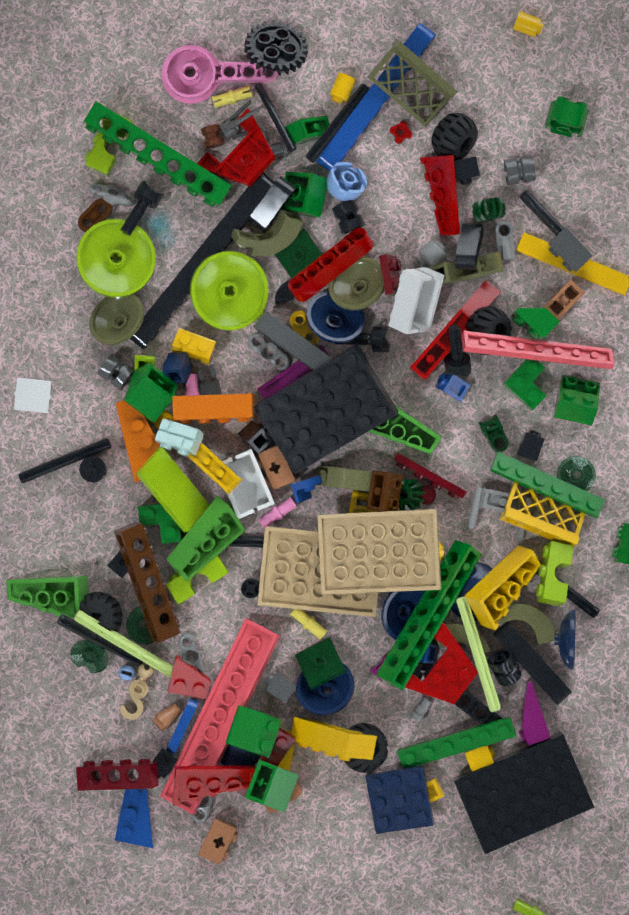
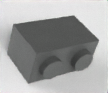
(570, 250)
(280, 686)

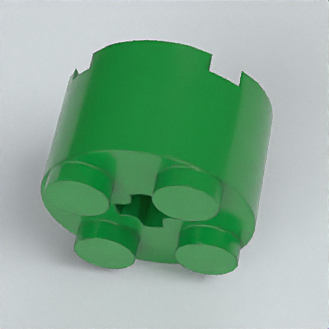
(566, 117)

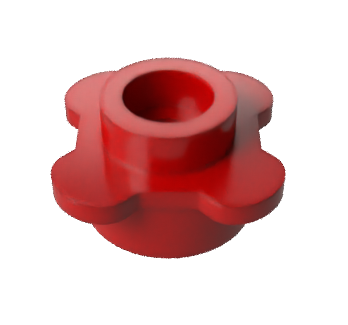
(402, 126)

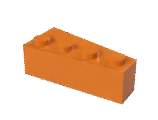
(214, 407)
(137, 436)

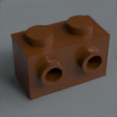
(384, 491)

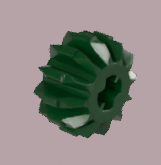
(488, 209)
(410, 495)

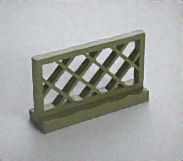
(418, 67)

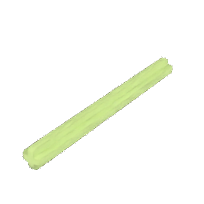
(124, 643)
(478, 654)

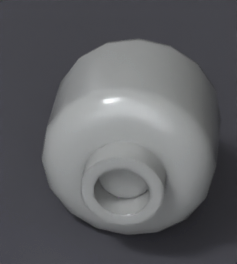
(432, 254)

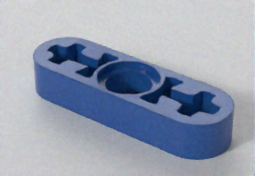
(182, 726)

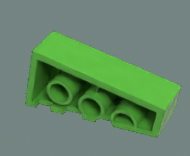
(408, 431)
(206, 539)

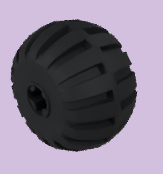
(454, 136)
(489, 321)
(105, 605)
(380, 751)

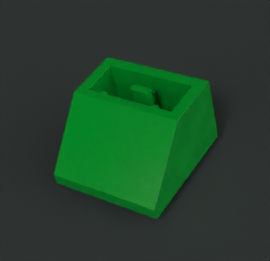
(539, 321)
(150, 391)
(577, 400)
(272, 786)

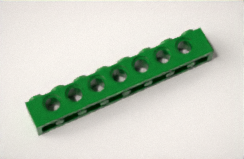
(100, 112)
(428, 616)

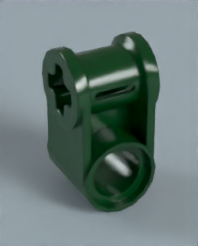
(493, 433)

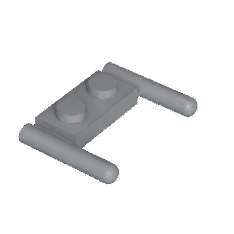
(495, 501)

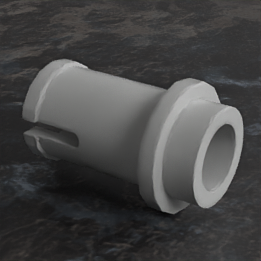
(421, 709)

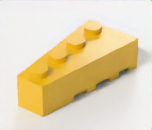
(501, 586)
(333, 739)

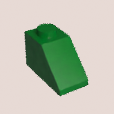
(307, 129)

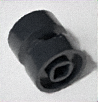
(345, 210)
(504, 667)

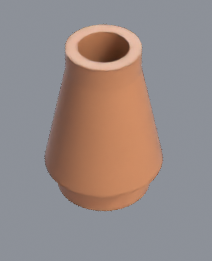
(166, 717)

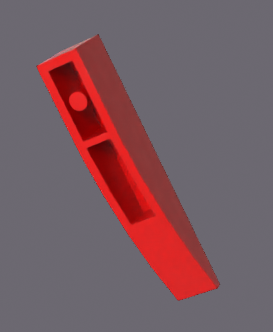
(441, 344)

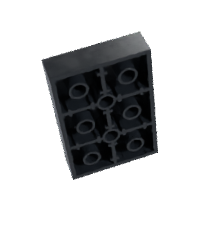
(326, 408)
(523, 793)

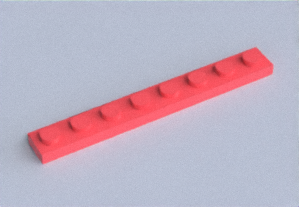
(537, 350)

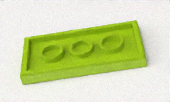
(173, 489)

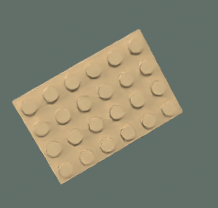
(379, 552)
(293, 577)

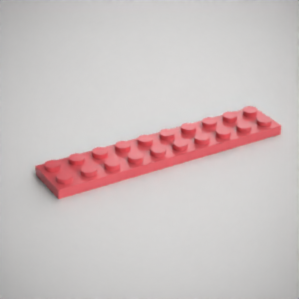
(232, 688)

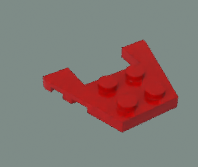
(246, 160)
(450, 673)

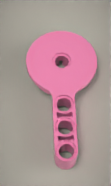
(208, 74)

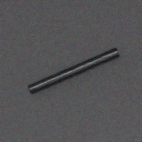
(275, 117)

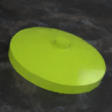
(113, 261)
(229, 290)

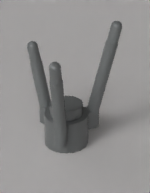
(230, 125)

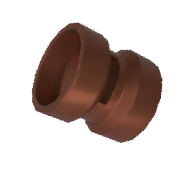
(212, 136)

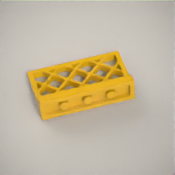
(538, 526)

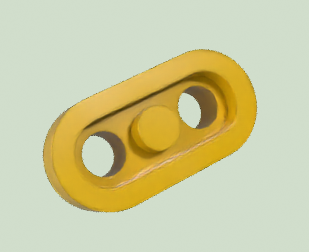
(303, 328)

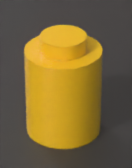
(528, 24)
(342, 88)

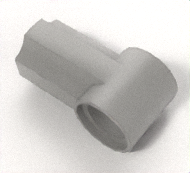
(505, 243)

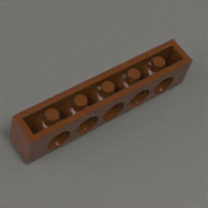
(145, 594)

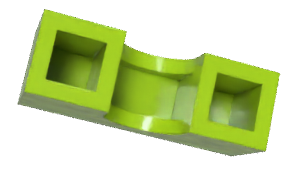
(99, 158)
(550, 589)
(183, 590)

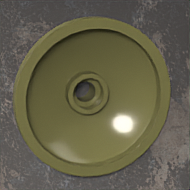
(363, 274)
(116, 319)

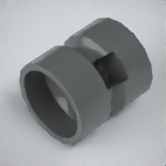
(519, 170)
(109, 369)

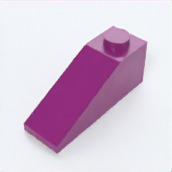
(532, 719)

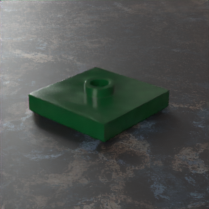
(298, 254)
(320, 663)

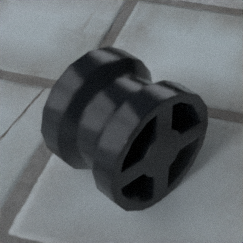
(248, 590)

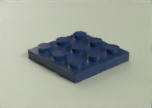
(399, 799)

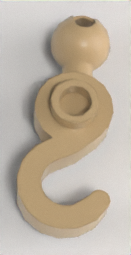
(138, 689)

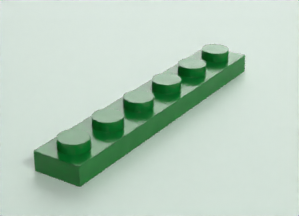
(547, 485)
(456, 742)

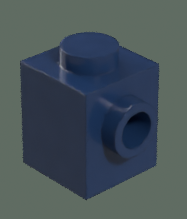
(177, 367)

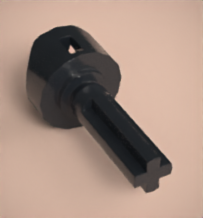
(146, 198)
(376, 339)
(457, 361)
(93, 469)

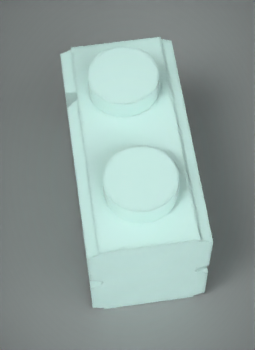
(179, 437)

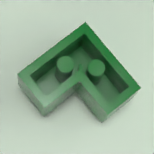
(522, 384)
(157, 514)

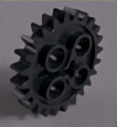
(276, 48)

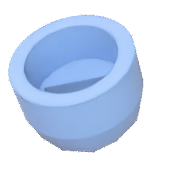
(128, 668)

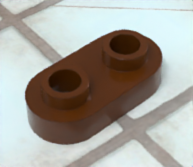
(93, 214)

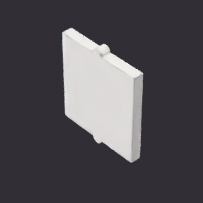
(32, 395)

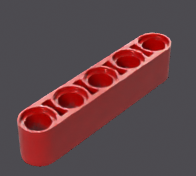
(330, 264)

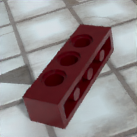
(88, 780)

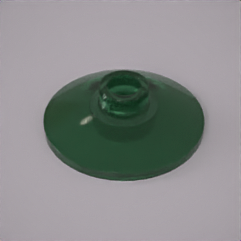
(581, 464)
(135, 632)
(82, 656)

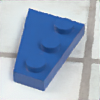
(134, 819)

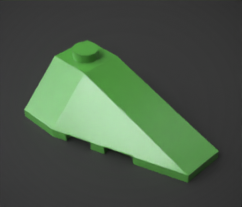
(50, 594)

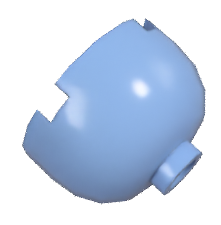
(346, 182)

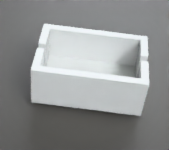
(416, 300)
(253, 489)

